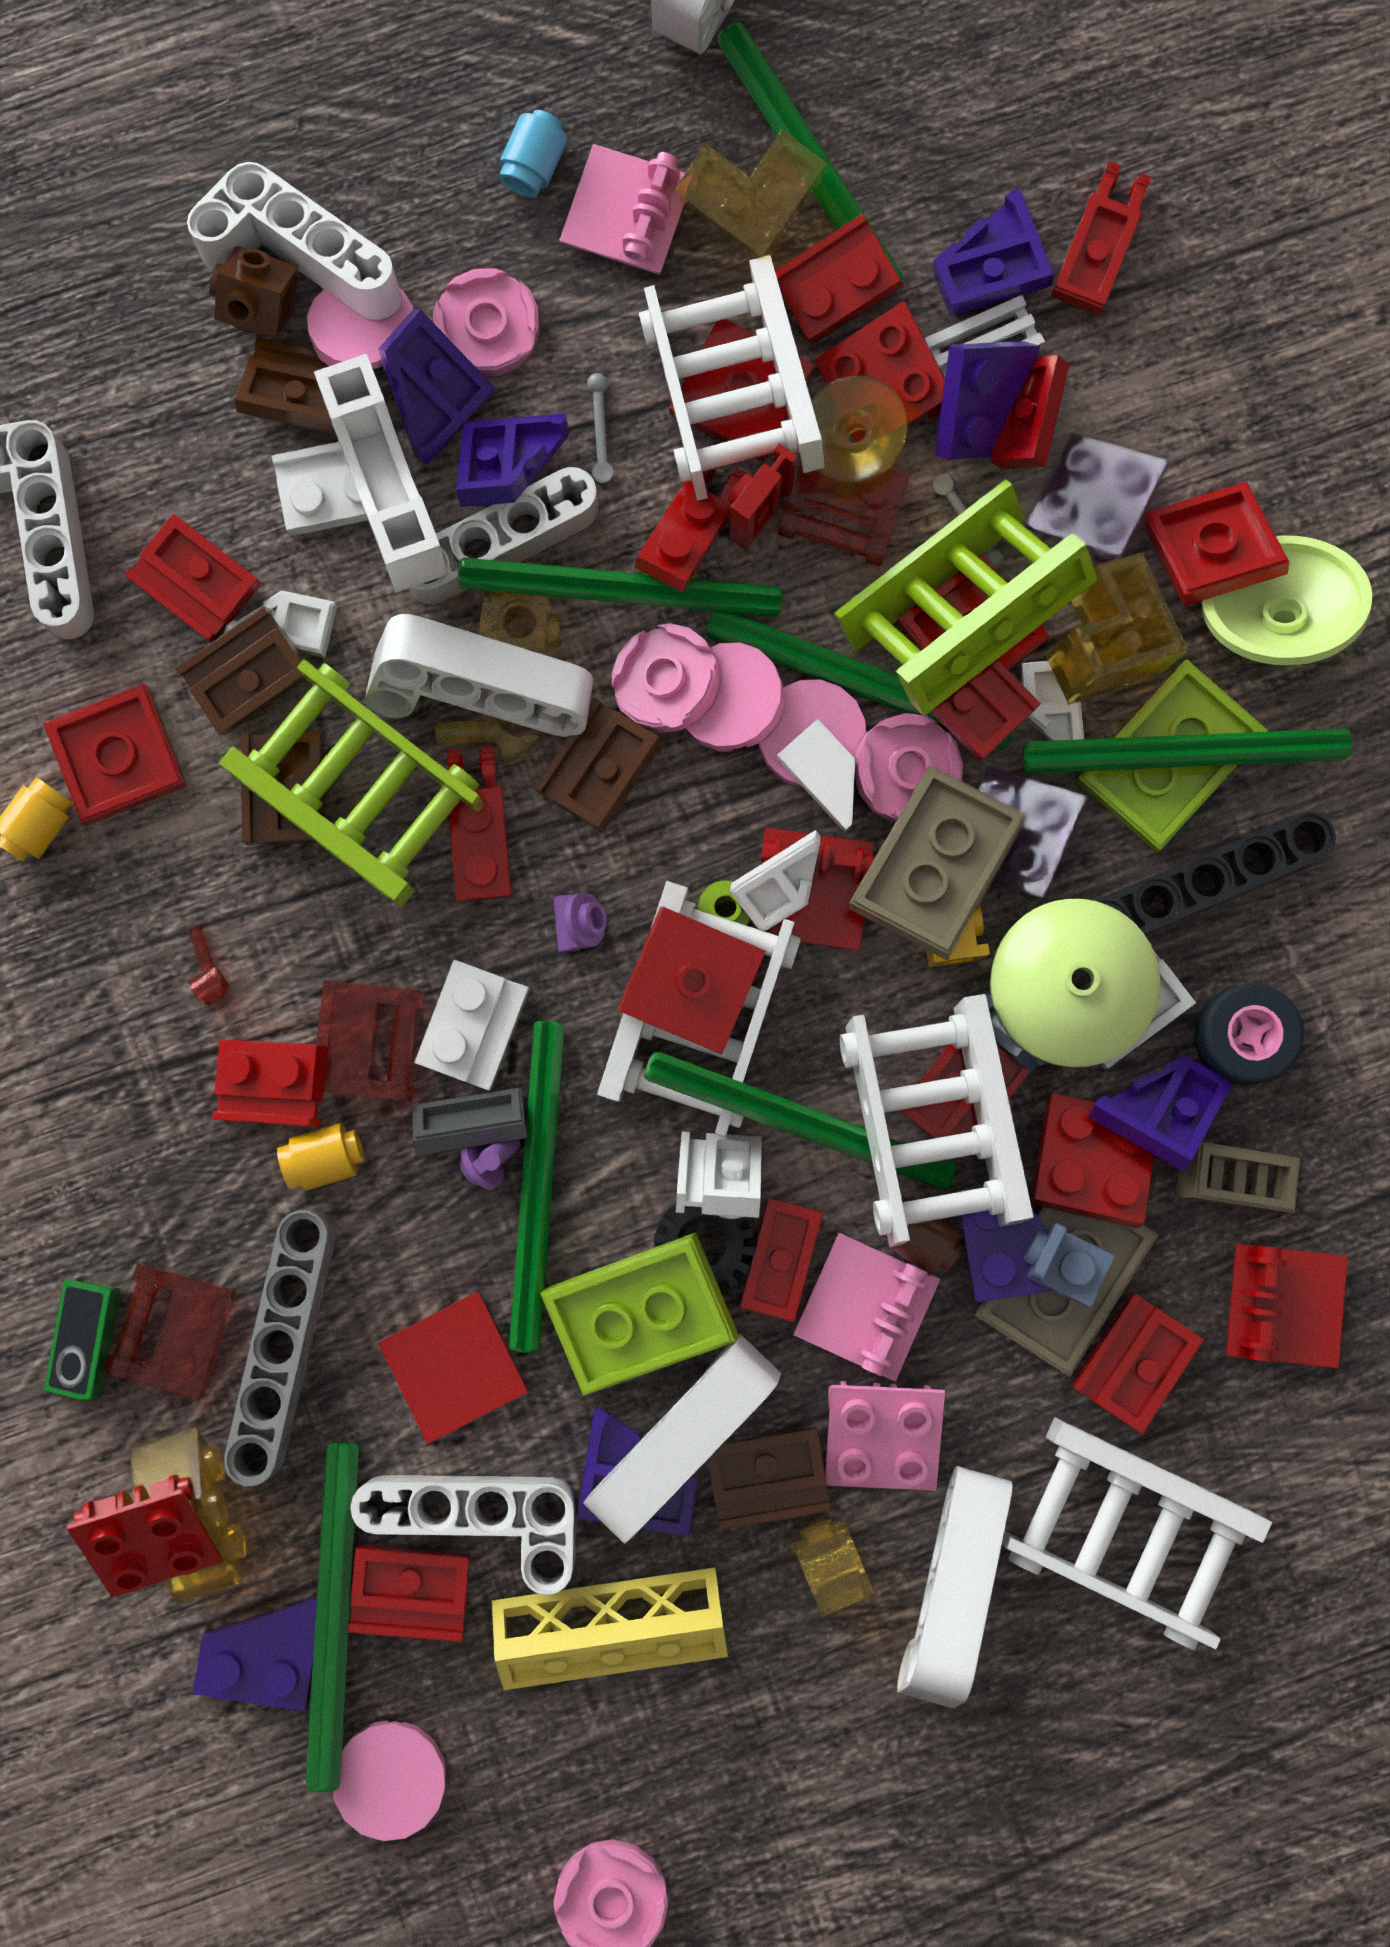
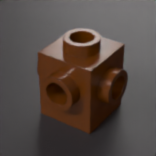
(254, 291)

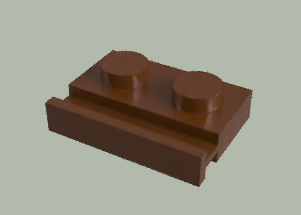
(283, 386)
(243, 671)
(598, 766)
(259, 820)
(768, 1478)

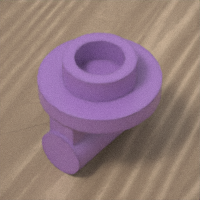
(578, 921)
(484, 1163)

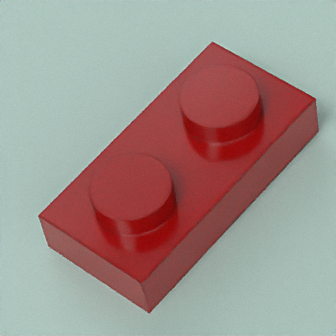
(1032, 421)
(781, 1260)

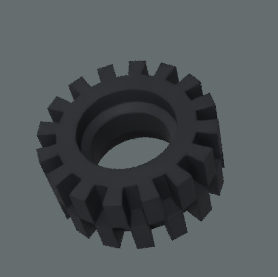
(738, 1237)

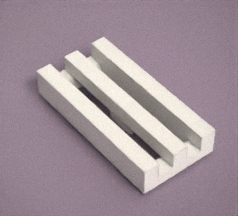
(1013, 308)

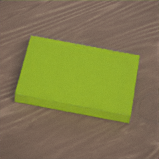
(1161, 800)
(640, 1314)

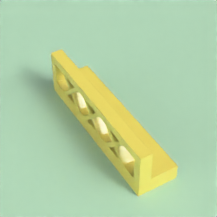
(609, 1647)

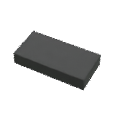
(469, 1121)

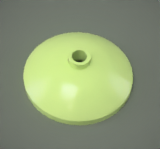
(1297, 615)
(1036, 991)

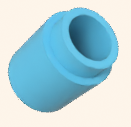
(532, 153)

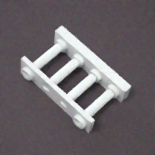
(784, 388)
(627, 1073)
(978, 1084)
(1178, 1501)

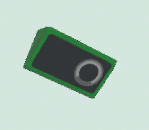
(82, 1339)

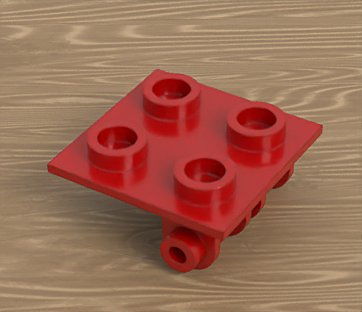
(895, 354)
(836, 876)
(1286, 1306)
(144, 1540)

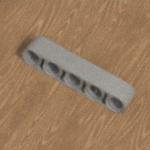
(261, 1366)

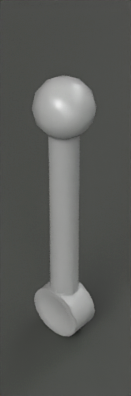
(602, 471)
(945, 486)

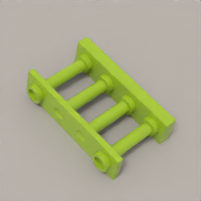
(993, 626)
(346, 835)

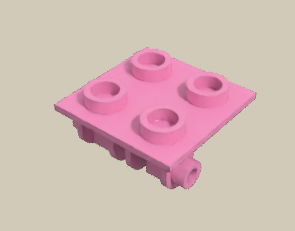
(625, 208)
(866, 1307)
(884, 1436)

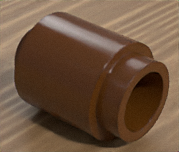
(931, 1245)

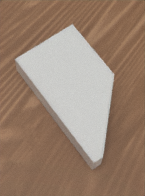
(303, 618)
(1054, 716)
(823, 771)
(779, 884)

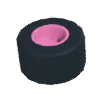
(1267, 1024)

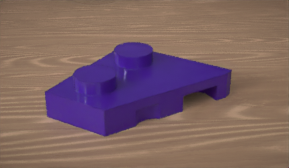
(994, 260)
(980, 394)

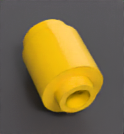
(33, 820)
(320, 1157)

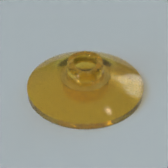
(854, 405)

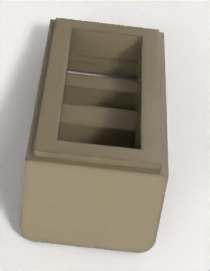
(1204, 1178)

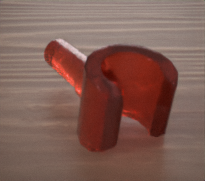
(210, 983)

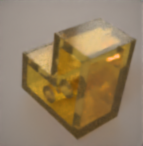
(753, 207)
(1123, 633)
(190, 1456)

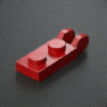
(1100, 244)
(686, 533)
(480, 838)

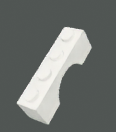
(381, 473)

